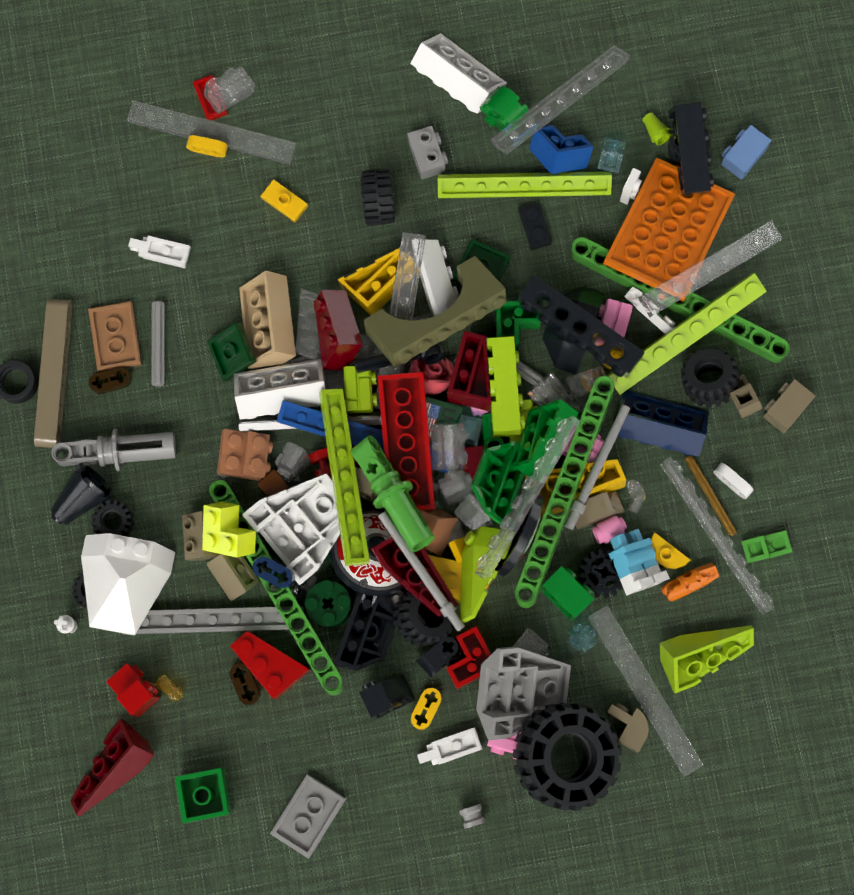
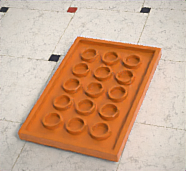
(667, 230)

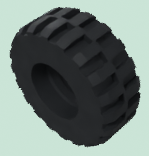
(598, 762)

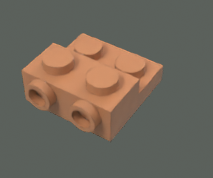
(244, 454)

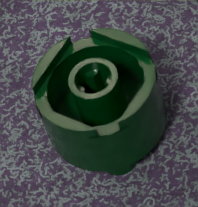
(328, 591)

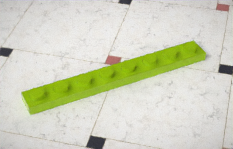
(524, 184)
(692, 330)
(344, 477)

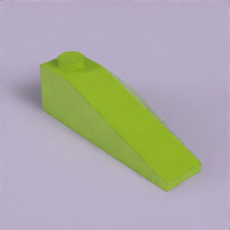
(473, 586)
(696, 654)

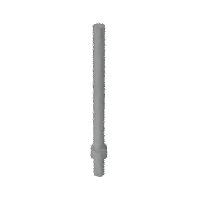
(578, 507)
(447, 608)

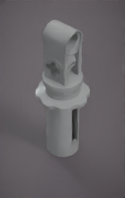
(108, 451)

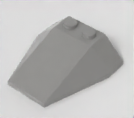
(515, 686)

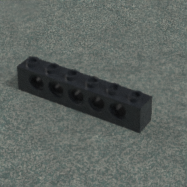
(538, 289)

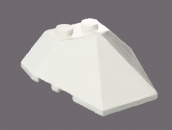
(299, 524)
(122, 579)

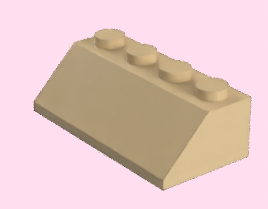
(268, 319)

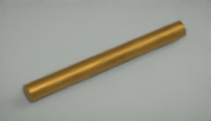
(706, 488)

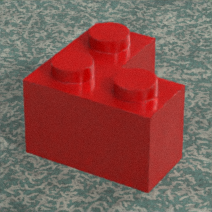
(476, 653)
(132, 690)

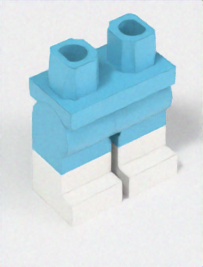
(636, 562)

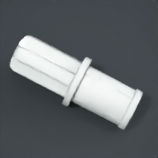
(66, 624)

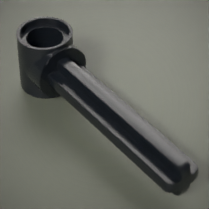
(429, 357)

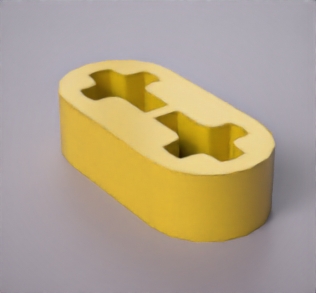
(207, 146)
(431, 711)

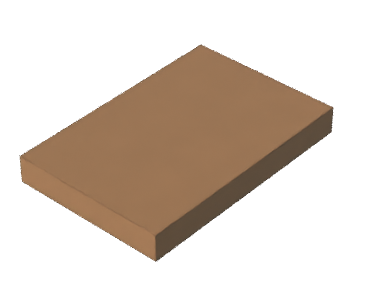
(115, 336)

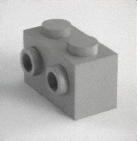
(426, 152)

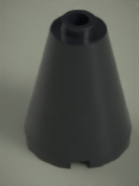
(80, 495)

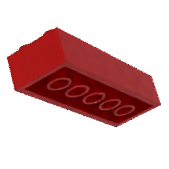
(407, 433)

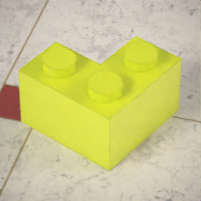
(223, 533)

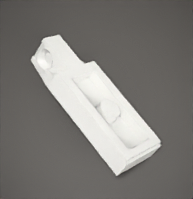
(161, 250)
(664, 323)
(451, 747)

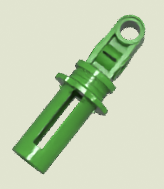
(392, 494)

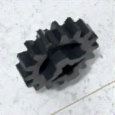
(593, 572)

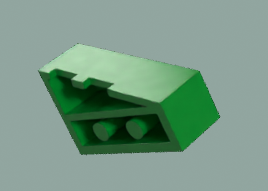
(538, 430)

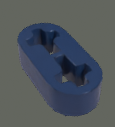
(276, 567)

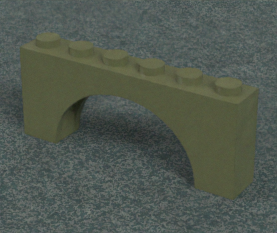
(405, 338)

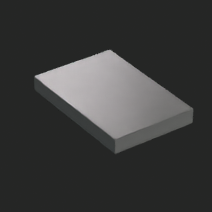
(308, 816)

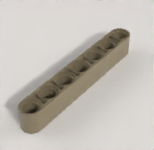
(53, 373)

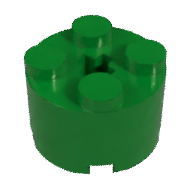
(502, 108)

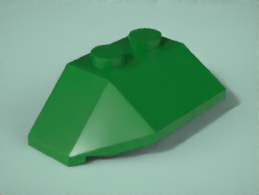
(497, 480)

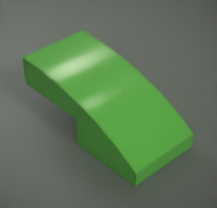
(767, 546)

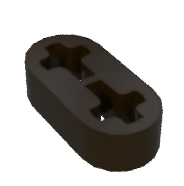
(108, 375)
(239, 686)

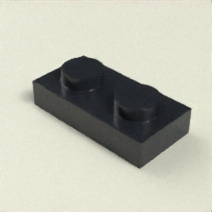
(534, 226)

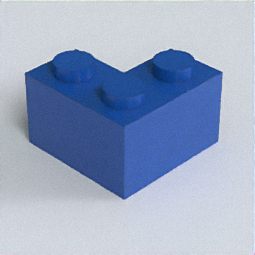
(560, 152)

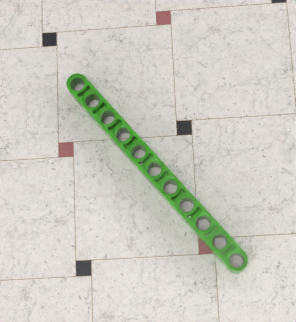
(686, 309)
(561, 500)
(282, 595)

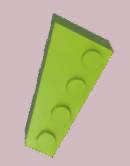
(504, 387)

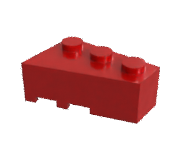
(269, 666)

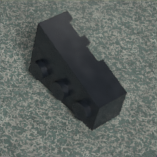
(386, 696)

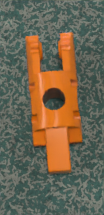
(690, 582)

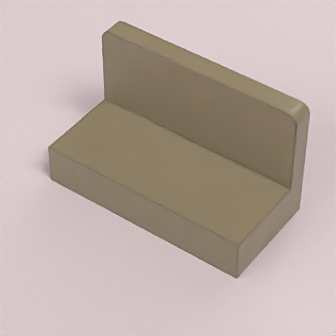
(233, 575)

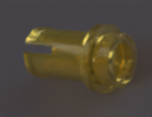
(169, 688)

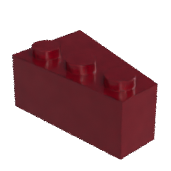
(336, 329)
(470, 374)

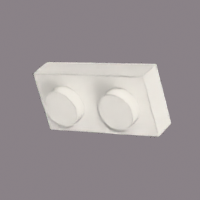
(631, 187)

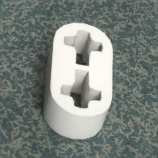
(733, 480)

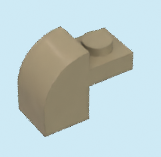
(745, 398)
(599, 508)
(635, 726)

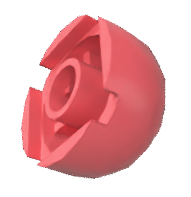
(436, 375)

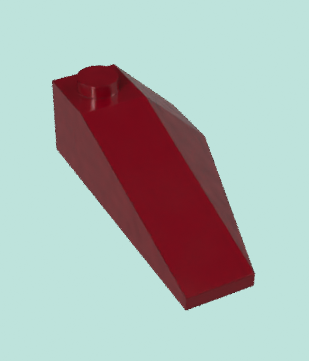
(399, 567)
(120, 761)

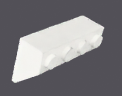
(456, 71)
(436, 278)
(263, 390)

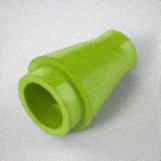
(657, 130)

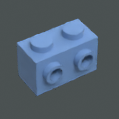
(746, 151)

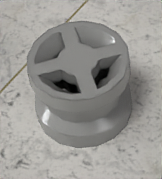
(472, 816)

